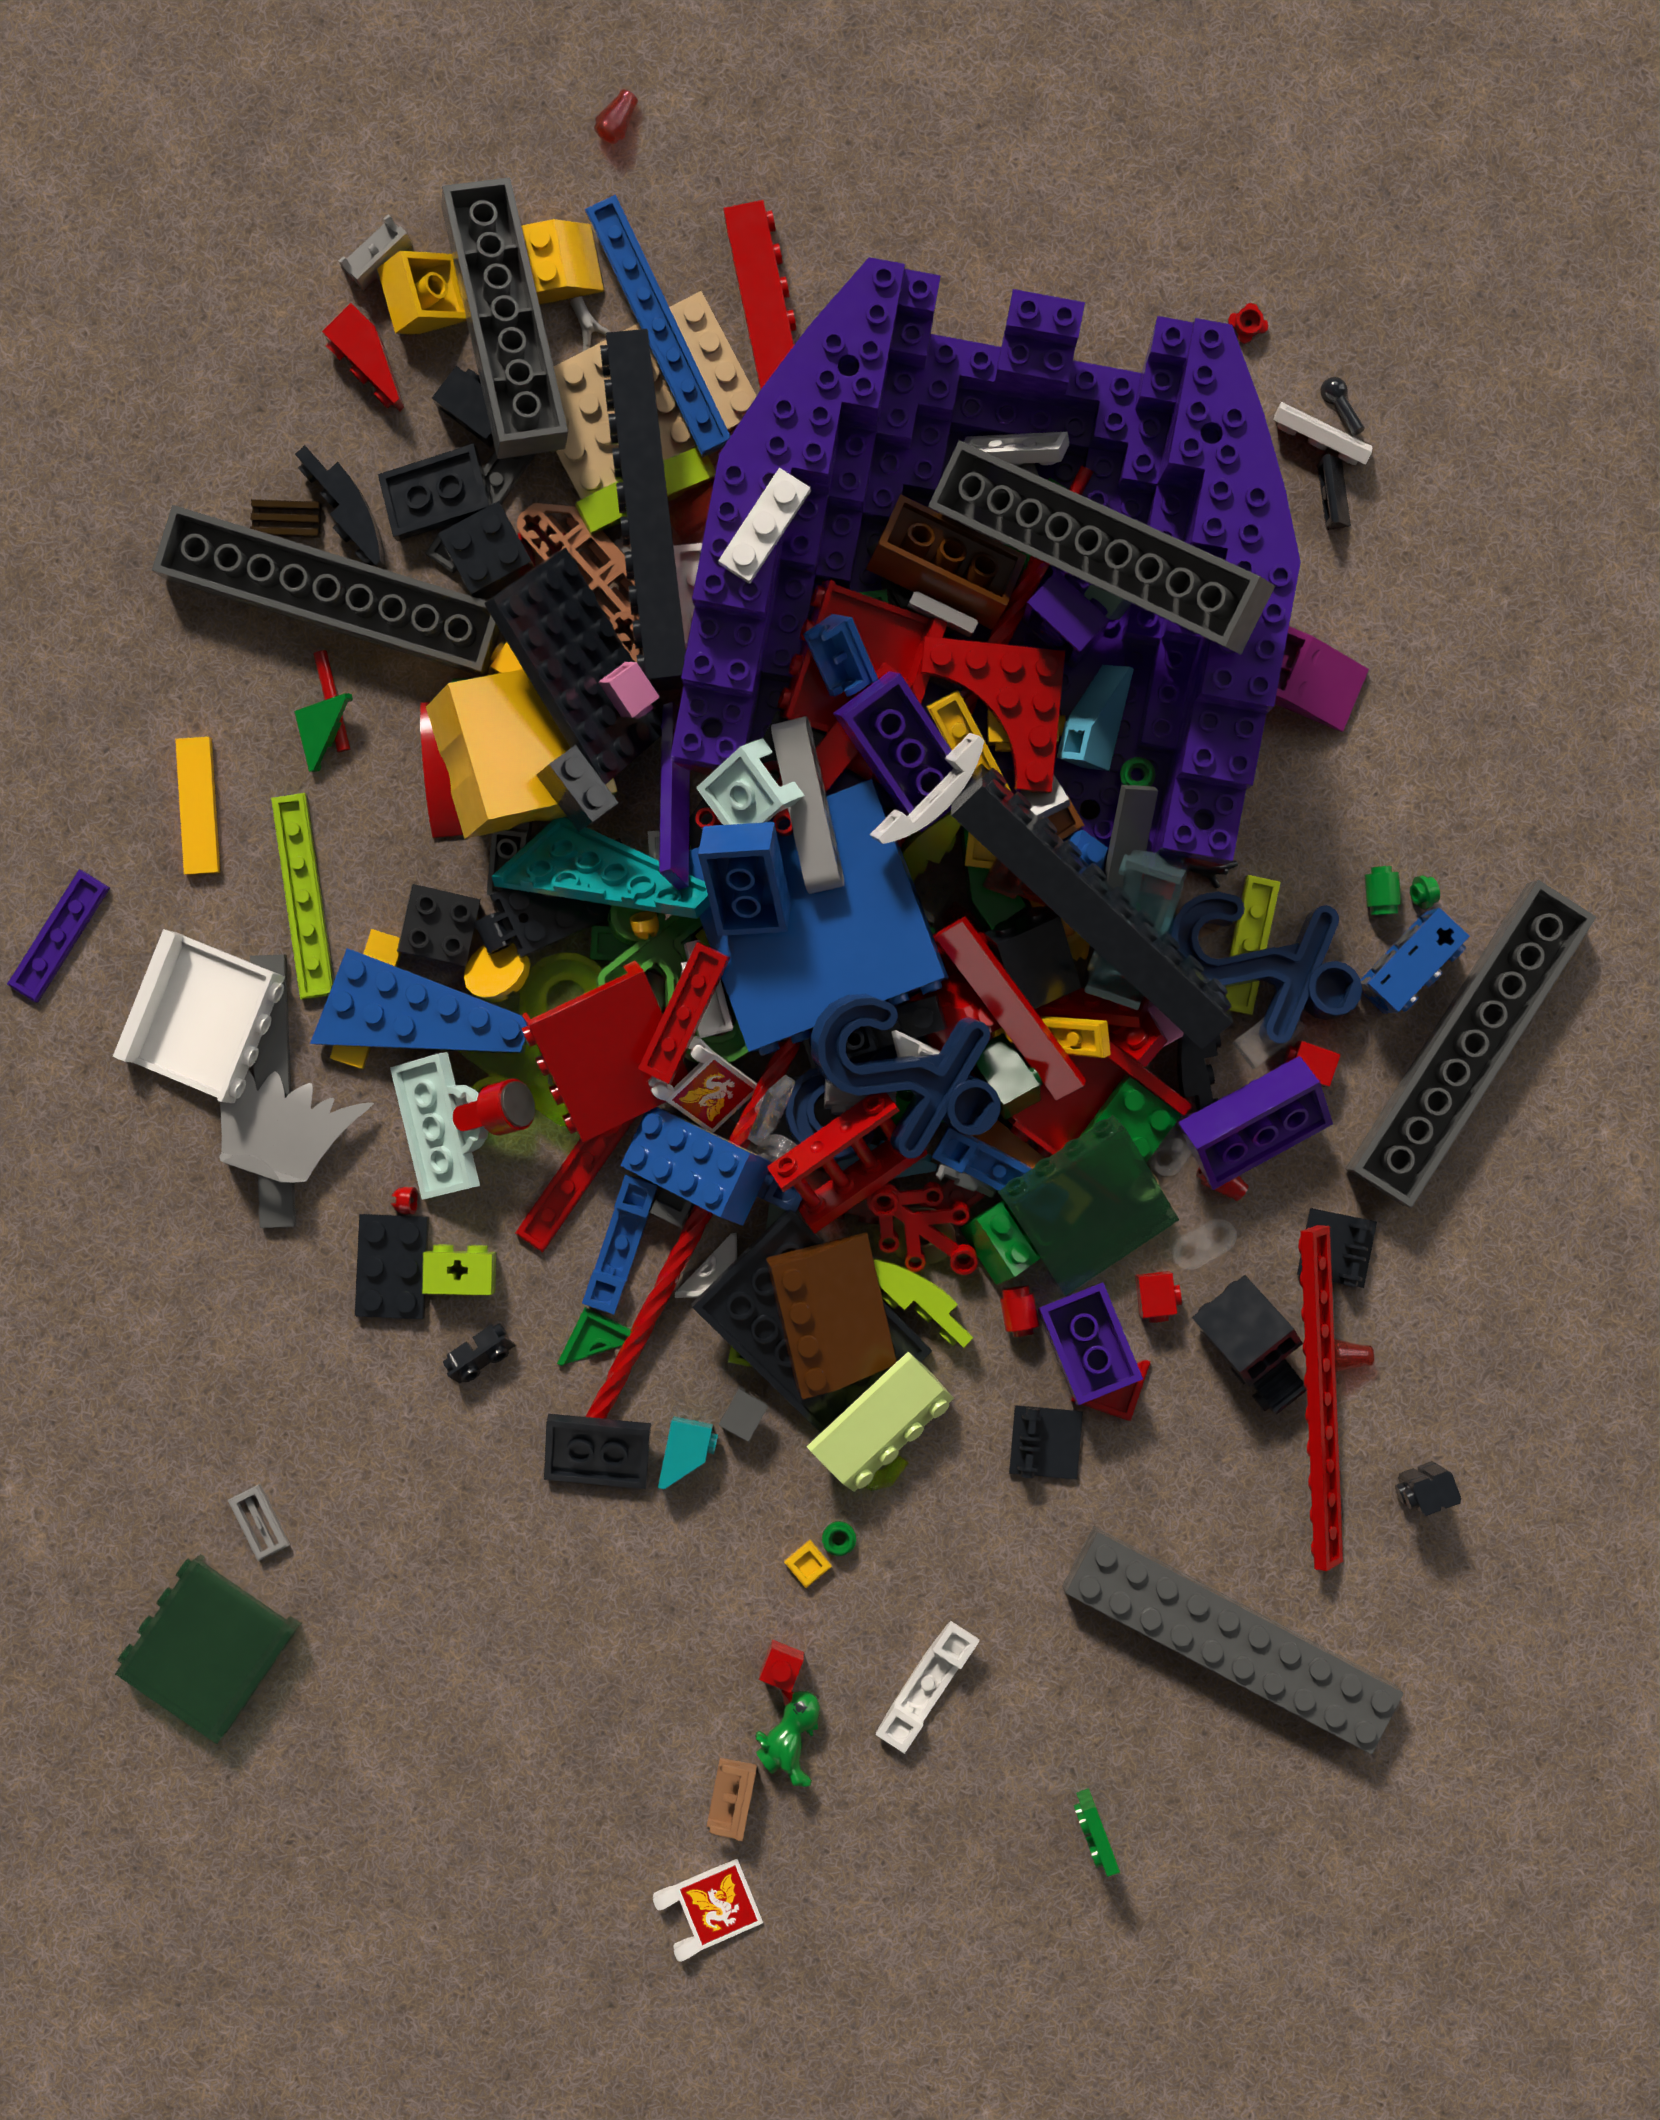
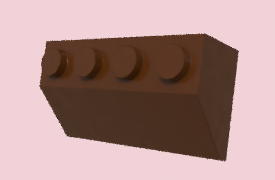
(946, 561)

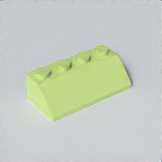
(881, 1422)

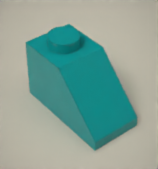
(686, 1449)

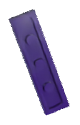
(58, 936)

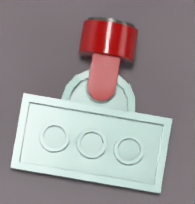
(453, 1120)

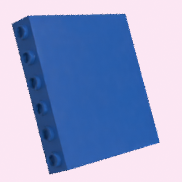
(838, 940)

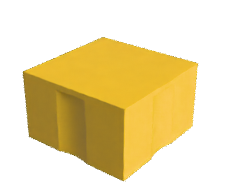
(494, 745)

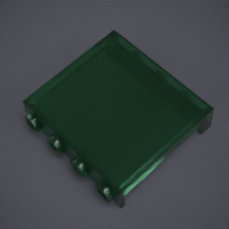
(1089, 1204)
(205, 1649)

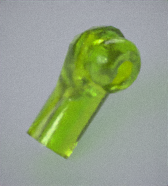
(888, 1476)

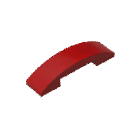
(440, 804)

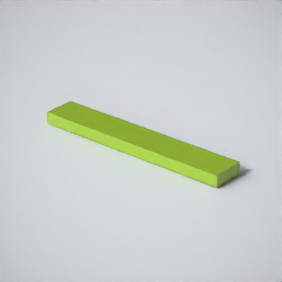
(303, 895)

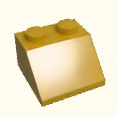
(562, 259)
(421, 291)

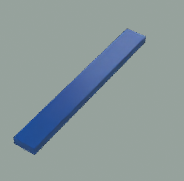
(663, 332)

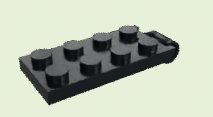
(547, 922)

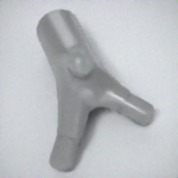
(587, 322)

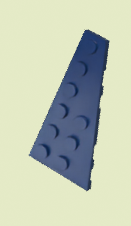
(398, 1009)

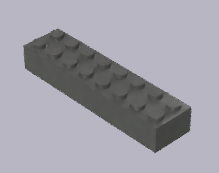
(504, 318)

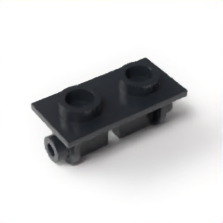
(466, 1364)

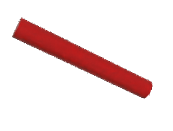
(329, 691)

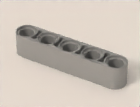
(811, 814)

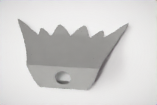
(281, 1134)

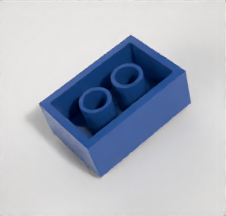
(745, 878)

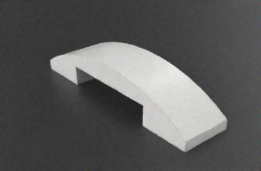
(964, 761)
(926, 1685)

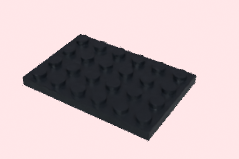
(565, 652)
(747, 1316)

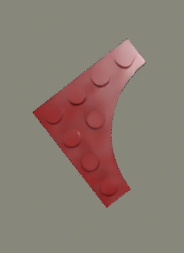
(1018, 688)

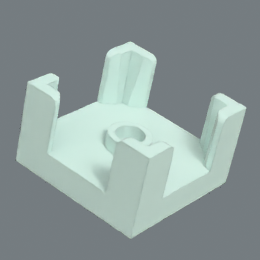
(745, 790)

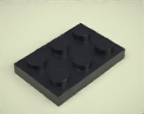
(434, 492)
(391, 1266)
(597, 1451)

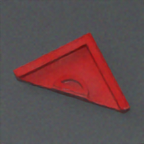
(1121, 1401)

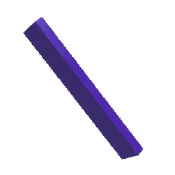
(673, 807)

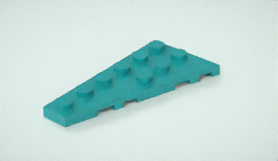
(598, 871)

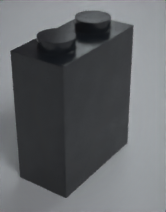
(1035, 955)
(1247, 1330)

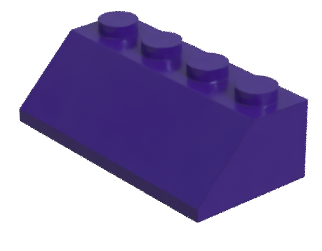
(1256, 1122)

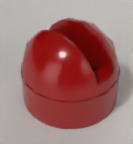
(402, 1202)

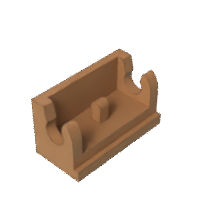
(731, 1798)

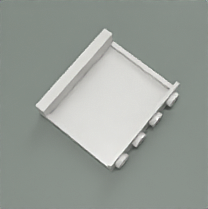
(200, 1016)

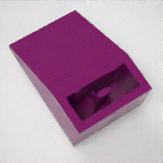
(1318, 680)

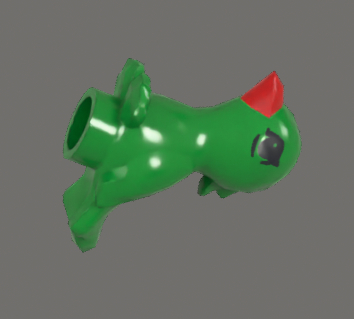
(783, 1743)

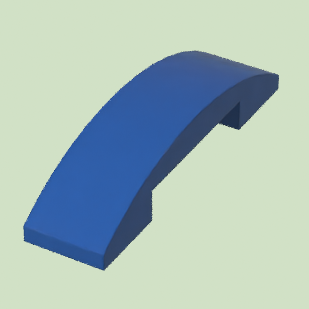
(978, 1159)
(620, 1244)

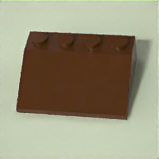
(831, 1314)

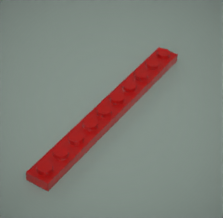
(1321, 1397)

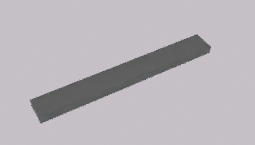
(275, 1197)

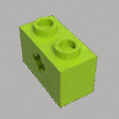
(440, 1278)

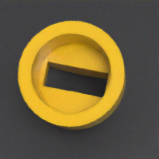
(644, 924)

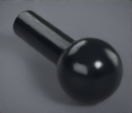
(1334, 392)

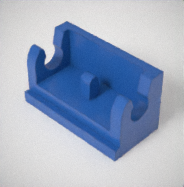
(840, 655)

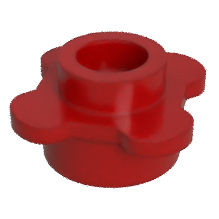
(1252, 314)

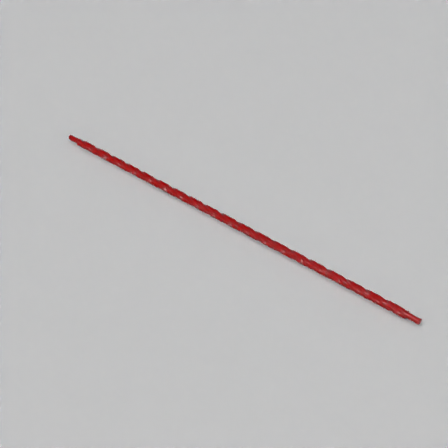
(778, 1065)

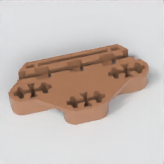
(611, 600)

